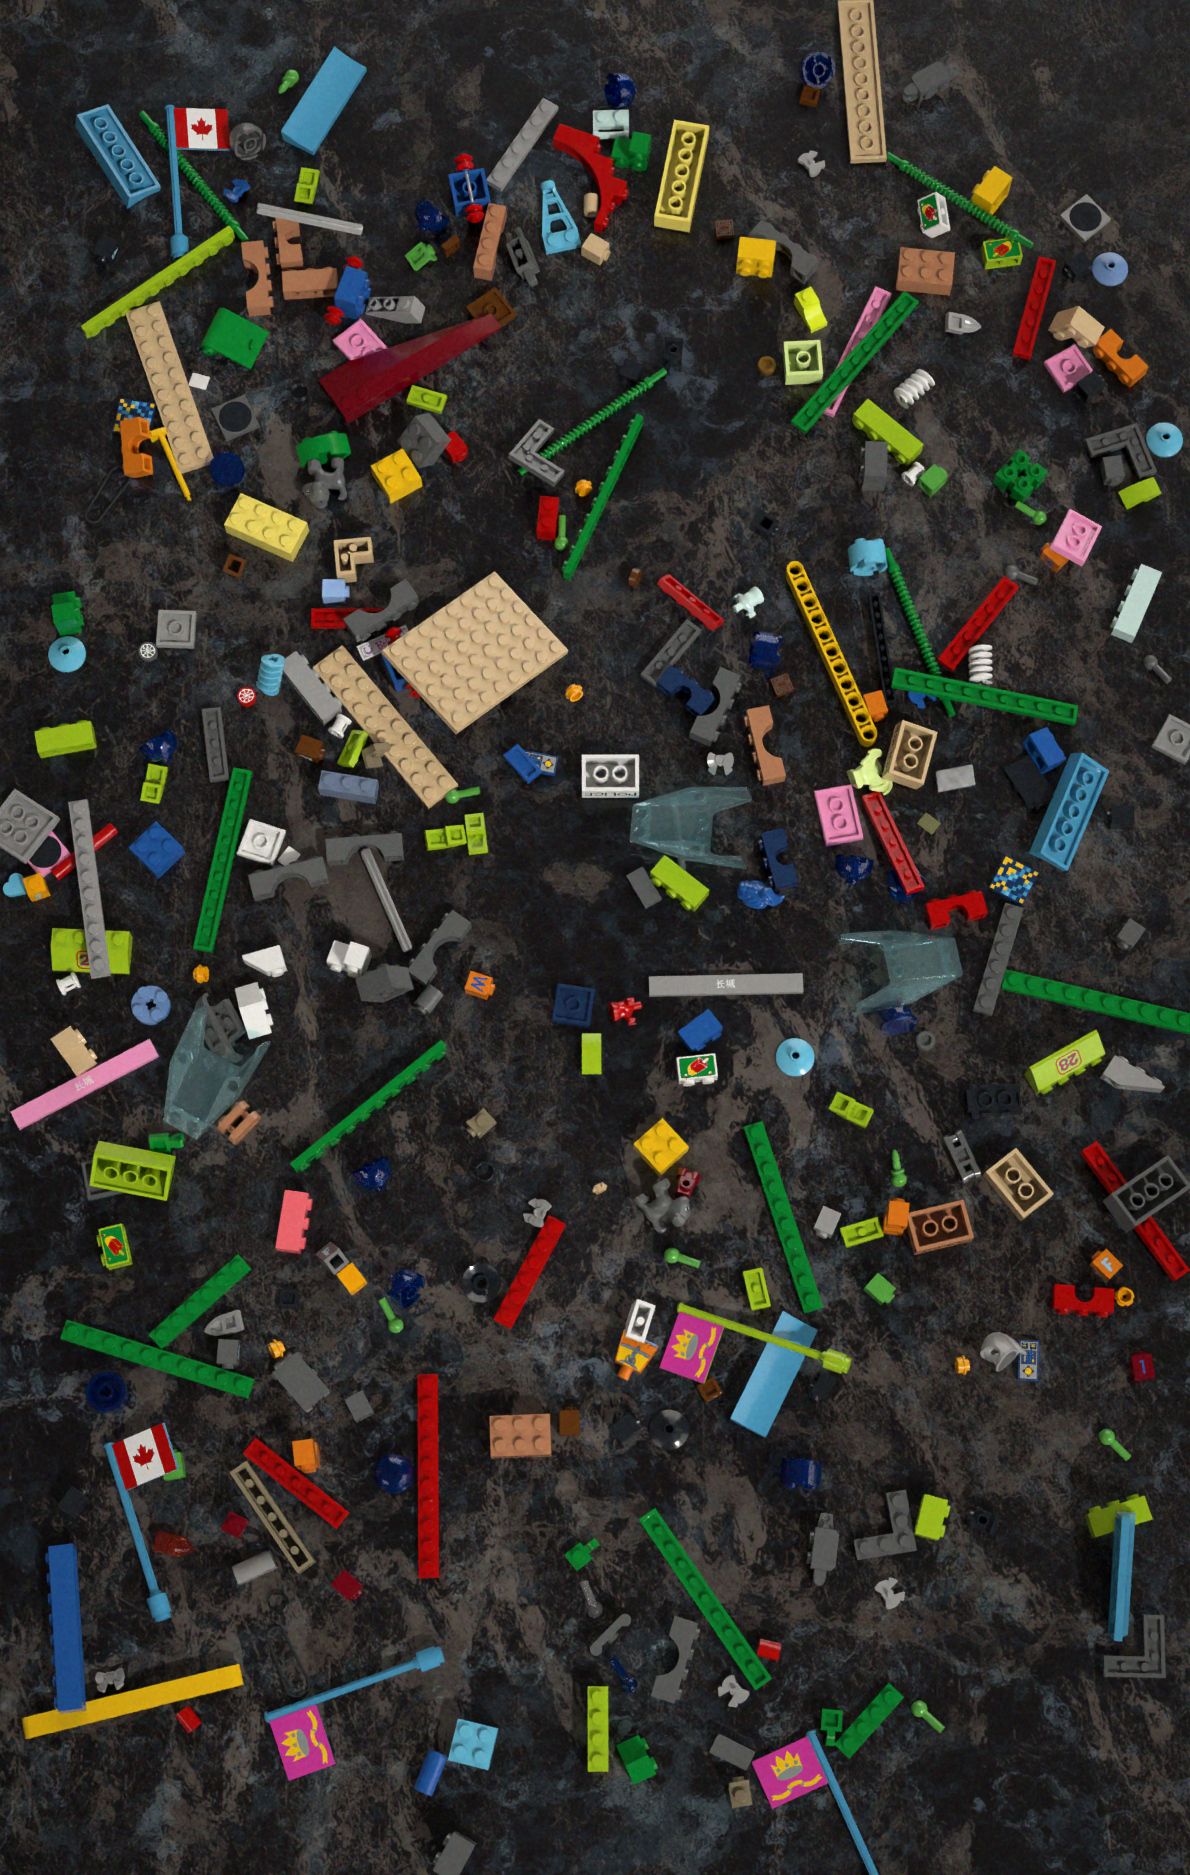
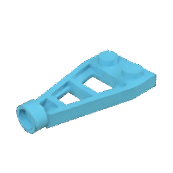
(561, 240)

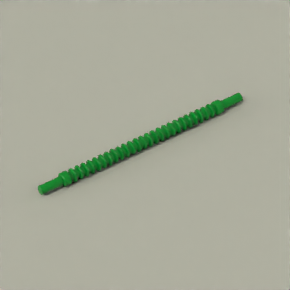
(196, 180)

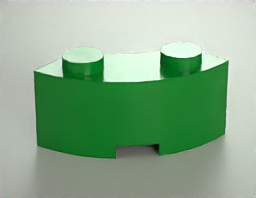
(323, 448)

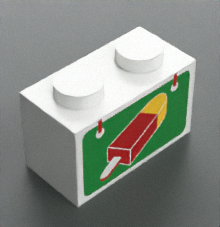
(933, 215)
(696, 1069)

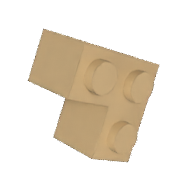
(1078, 325)
(352, 552)
(71, 1046)

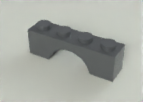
(802, 263)
(363, 624)
(706, 727)
(341, 849)
(265, 882)
(453, 928)
(667, 1686)

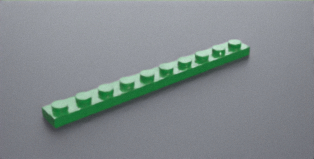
(854, 362)
(605, 491)
(984, 696)
(222, 860)
(1096, 1001)
(363, 1112)
(783, 1217)
(157, 1359)
(705, 1599)

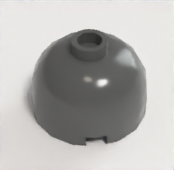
(247, 140)

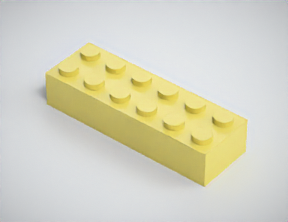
(681, 176)

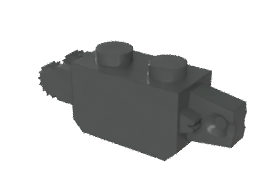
(930, 81)
(522, 257)
(824, 1548)

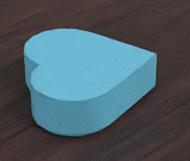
(15, 886)

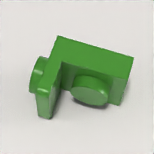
(420, 255)

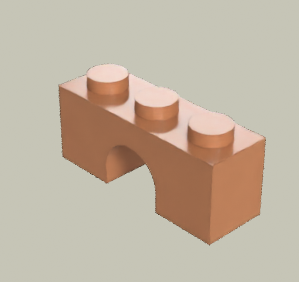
(289, 255)

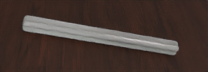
(310, 219)
(386, 900)

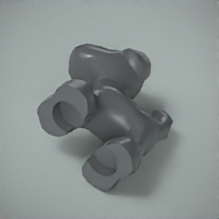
(318, 491)
(676, 1210)

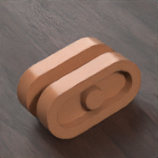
(239, 1111)

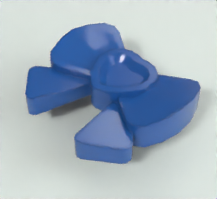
(240, 187)
(917, 699)

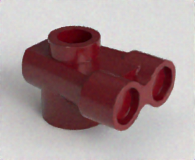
(686, 1182)

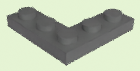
(1125, 437)
(525, 454)
(902, 1538)
(1153, 1660)

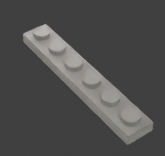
(522, 144)

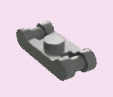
(961, 1156)
(610, 1634)

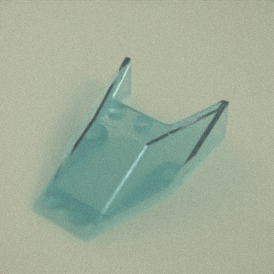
(683, 823)
(914, 964)
(202, 1082)

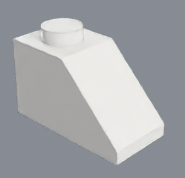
(268, 961)
(639, 1320)

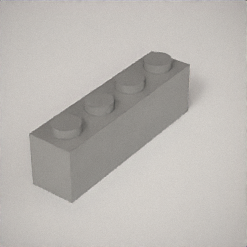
(310, 688)

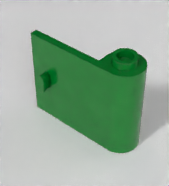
(232, 337)

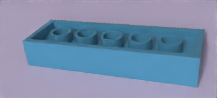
(323, 101)
(116, 154)
(1069, 811)
(772, 1377)
(1121, 1575)

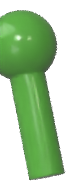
(1038, 517)
(561, 542)
(453, 795)
(672, 1255)
(395, 1324)
(1107, 1437)
(919, 1709)

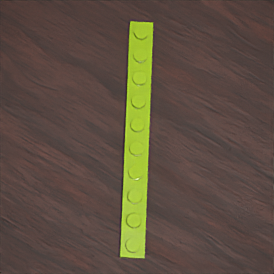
(162, 279)

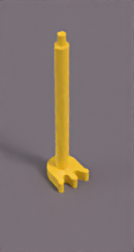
(160, 434)

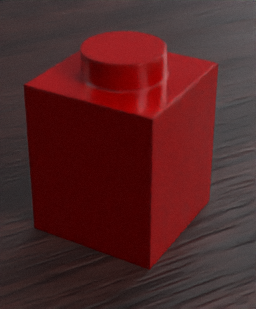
(456, 449)

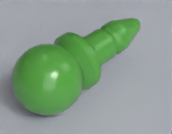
(288, 80)
(898, 1178)

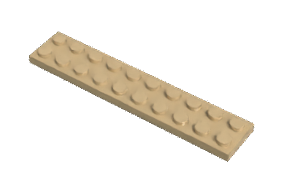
(861, 81)
(169, 387)
(385, 724)

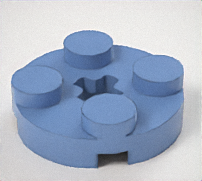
(144, 996)

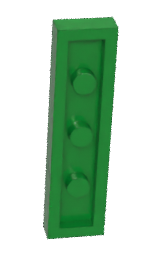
(868, 1720)

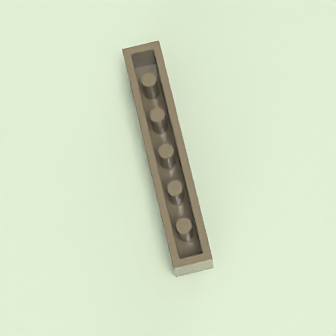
(273, 1517)

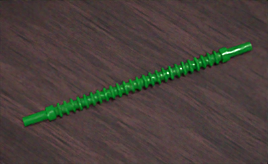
(1014, 235)
(647, 383)
(920, 636)

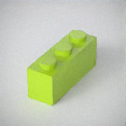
(65, 739)
(679, 883)
(1103, 1520)

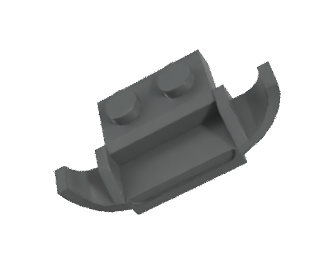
(222, 1028)

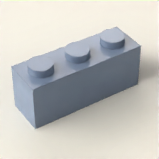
(348, 787)

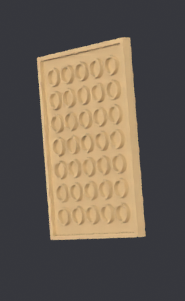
(474, 652)

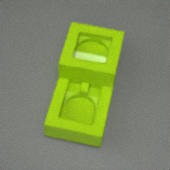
(307, 186)
(1139, 492)
(154, 783)
(476, 833)
(445, 838)
(591, 1053)
(851, 1110)

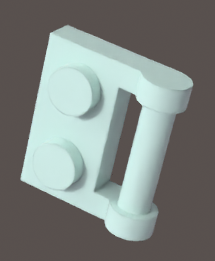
(611, 121)

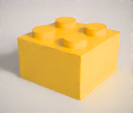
(992, 190)
(755, 257)
(396, 476)
(660, 1147)

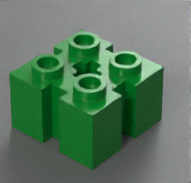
(1030, 476)

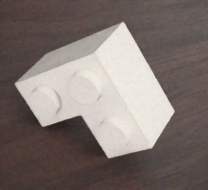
(349, 958)
(252, 1008)

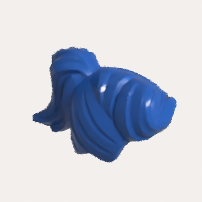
(757, 895)

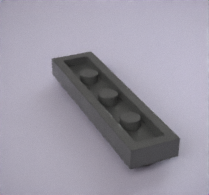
(671, 652)
(215, 744)

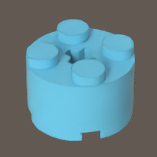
(867, 557)

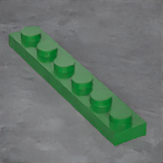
(200, 1302)

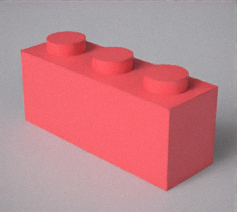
(293, 1222)

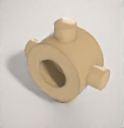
(599, 1188)

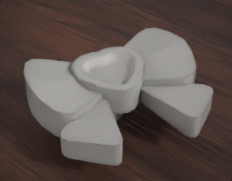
(807, 160)
(726, 760)
(542, 1207)
(884, 1588)
(112, 1677)
(735, 1689)

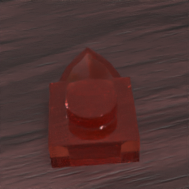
(171, 1544)

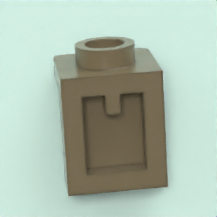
(373, 754)
(480, 1124)
(739, 1792)

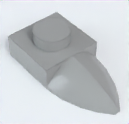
(960, 323)
(225, 1324)

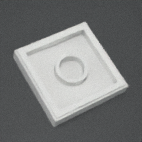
(261, 842)

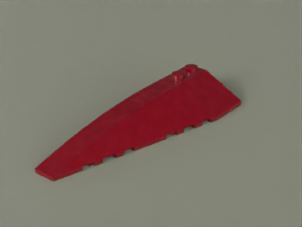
(380, 375)

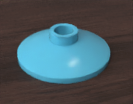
(1161, 446)
(70, 661)
(792, 1066)

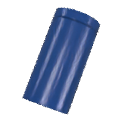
(430, 1772)

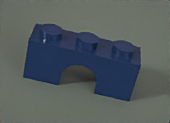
(674, 680)
(780, 876)

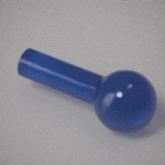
(629, 1683)

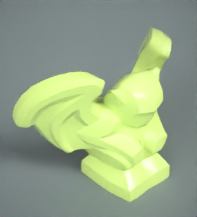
(869, 773)

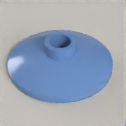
(1107, 275)

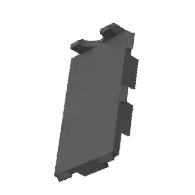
(300, 1380)

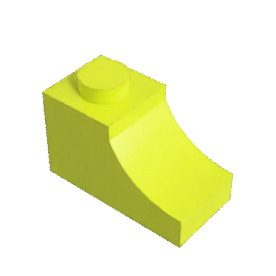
(809, 309)

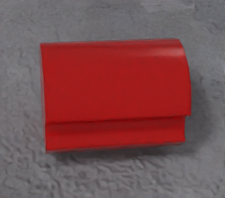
(768, 1649)
(188, 1719)

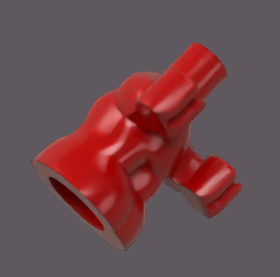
(624, 1009)

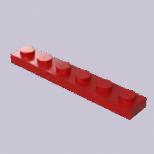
(1034, 308)
(978, 623)
(892, 843)
(529, 1272)
(296, 1483)

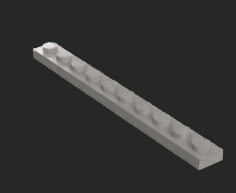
(89, 889)

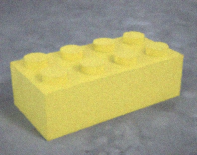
(266, 527)

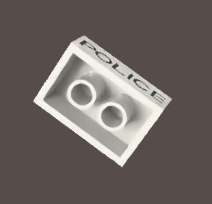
(610, 776)

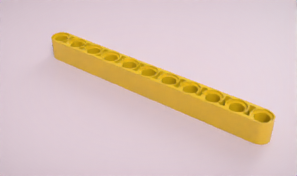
(831, 662)
(134, 1701)

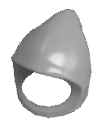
(1006, 1348)

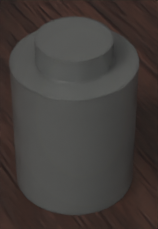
(428, 999)

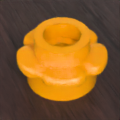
(583, 487)
(574, 692)
(201, 974)
(1129, 1296)
(276, 1348)
(962, 1365)

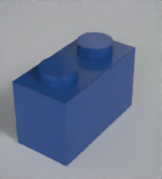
(1044, 750)
(700, 1031)

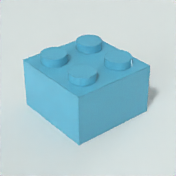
(473, 1744)

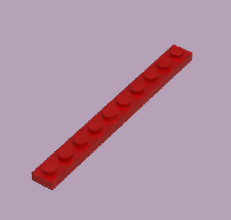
(428, 1477)

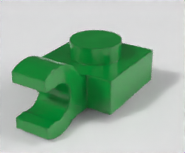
(163, 1143)
(579, 1555)
(831, 1722)

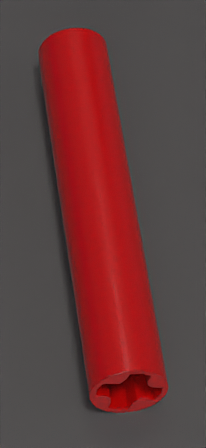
(69, 862)

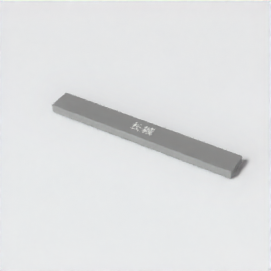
(725, 985)

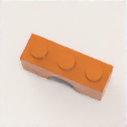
(1128, 370)
(132, 433)
(895, 1217)
(306, 1455)

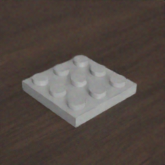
(24, 825)

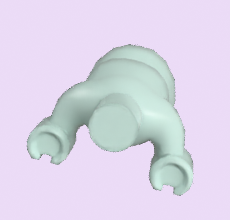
(748, 601)

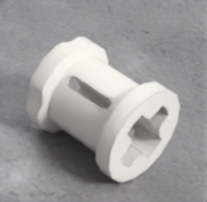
(913, 473)
(339, 725)
(68, 983)

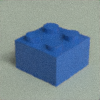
(157, 850)

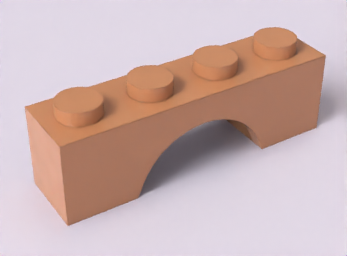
(489, 240)
(258, 297)
(770, 767)

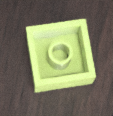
(802, 362)

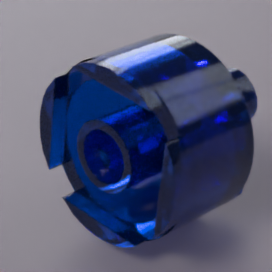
(764, 650)
(98, 1385)
(802, 1472)

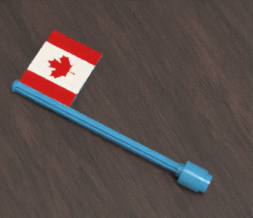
(191, 131)
(133, 1464)

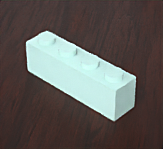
(1136, 603)

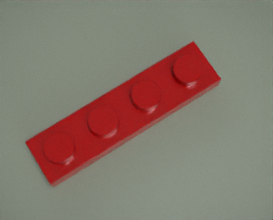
(690, 602)
(334, 617)

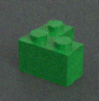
(632, 152)
(67, 613)
(636, 1759)

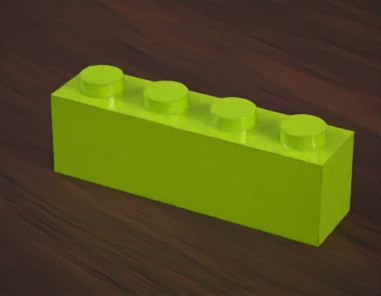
(883, 428)
(597, 1728)

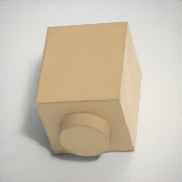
(595, 249)

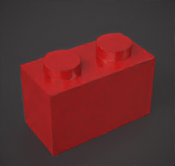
(547, 517)

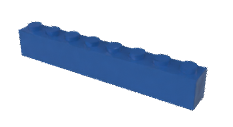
(66, 1629)

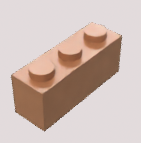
(310, 283)

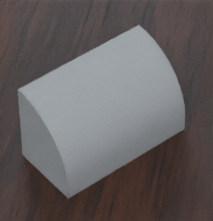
(254, 1567)

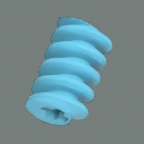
(270, 674)

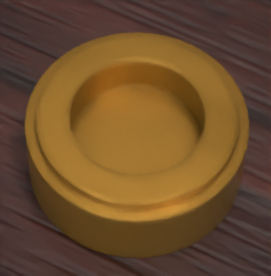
(766, 365)

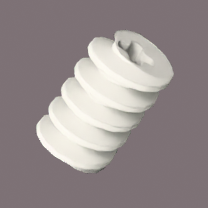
(912, 387)
(978, 665)

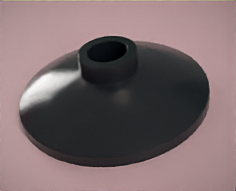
(478, 1273)
(666, 1440)

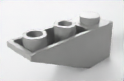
(400, 308)
(1125, 1076)

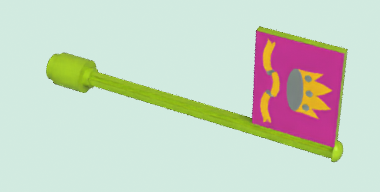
(698, 1336)

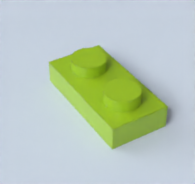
(426, 399)
(352, 748)
(861, 1232)
(756, 1289)

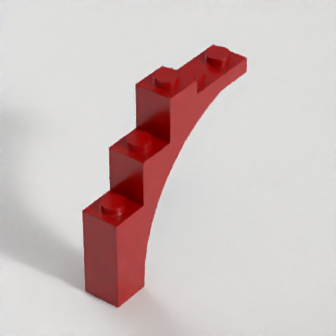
(586, 150)

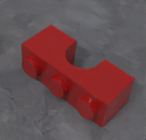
(971, 904)
(1065, 1301)

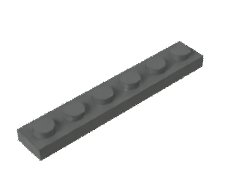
(998, 959)

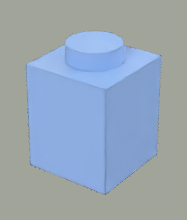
(335, 591)

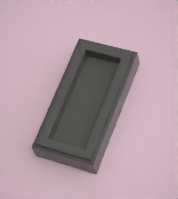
(643, 887)

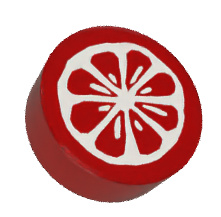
(246, 696)

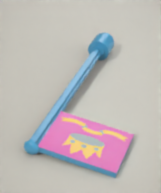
(300, 1728)
(799, 1770)

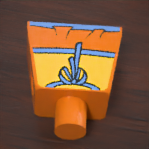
(633, 1356)

